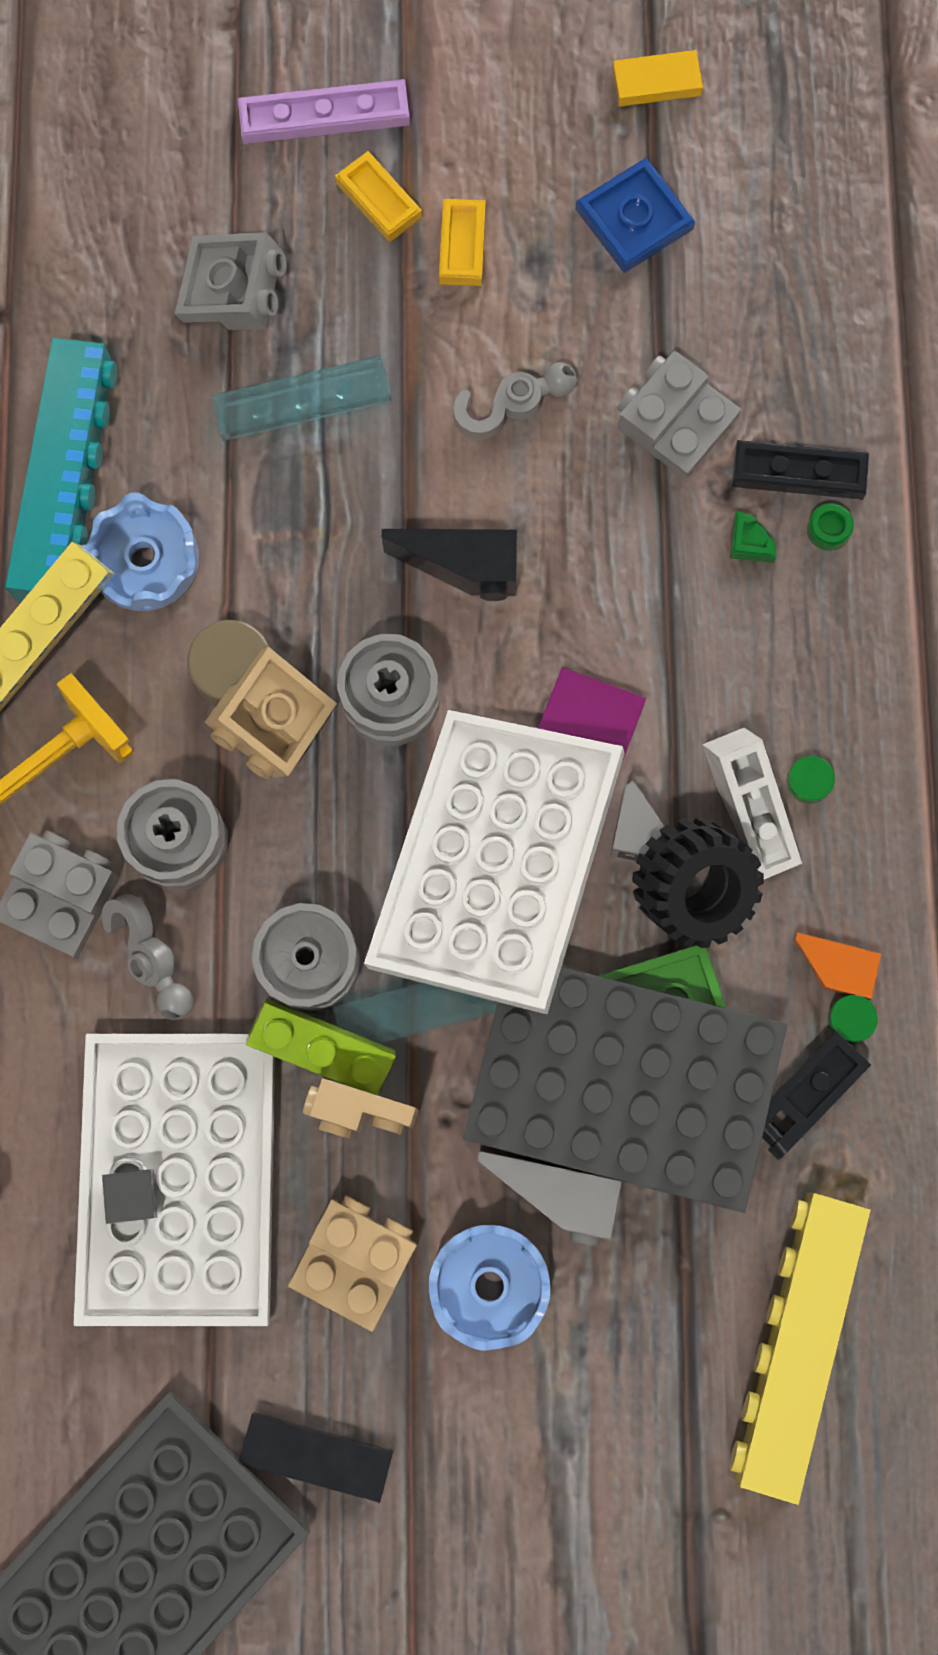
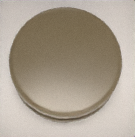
(222, 656)

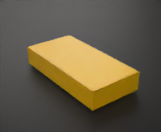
(657, 78)
(378, 196)
(462, 242)

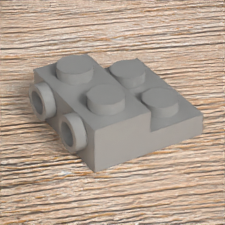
(231, 280)
(676, 414)
(56, 893)

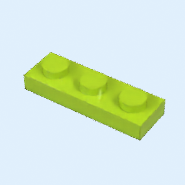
(320, 1047)

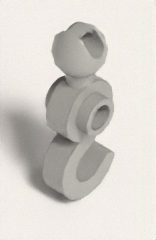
(516, 397)
(148, 957)

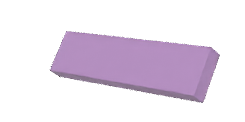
(323, 111)

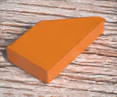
(840, 966)

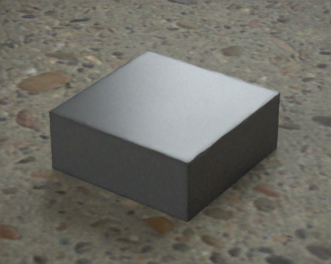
(129, 1196)

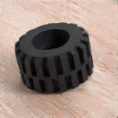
(723, 899)

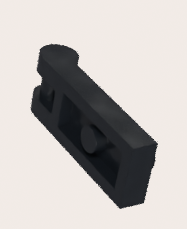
(812, 1091)

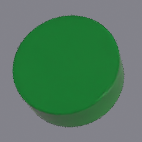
(830, 527)
(810, 779)
(853, 1018)

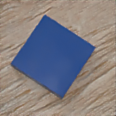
(635, 215)

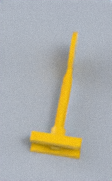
(88, 723)

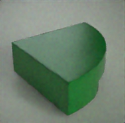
(751, 540)

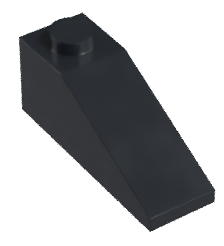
(467, 559)

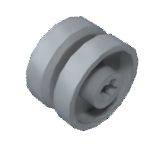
(383, 664)
(156, 813)
(278, 953)

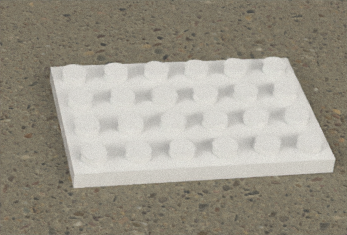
(496, 860)
(206, 1127)

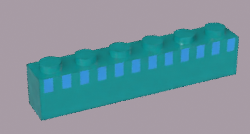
(61, 460)

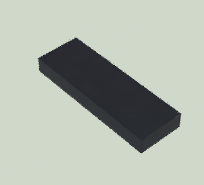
(800, 469)
(316, 1457)

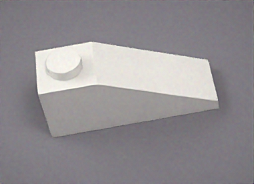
(753, 799)

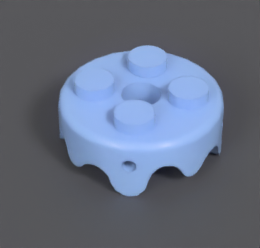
(138, 525)
(484, 1322)

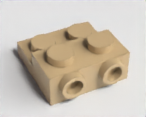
(270, 715)
(348, 1109)
(354, 1262)

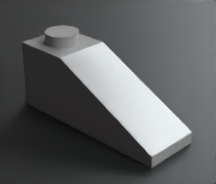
(567, 1197)

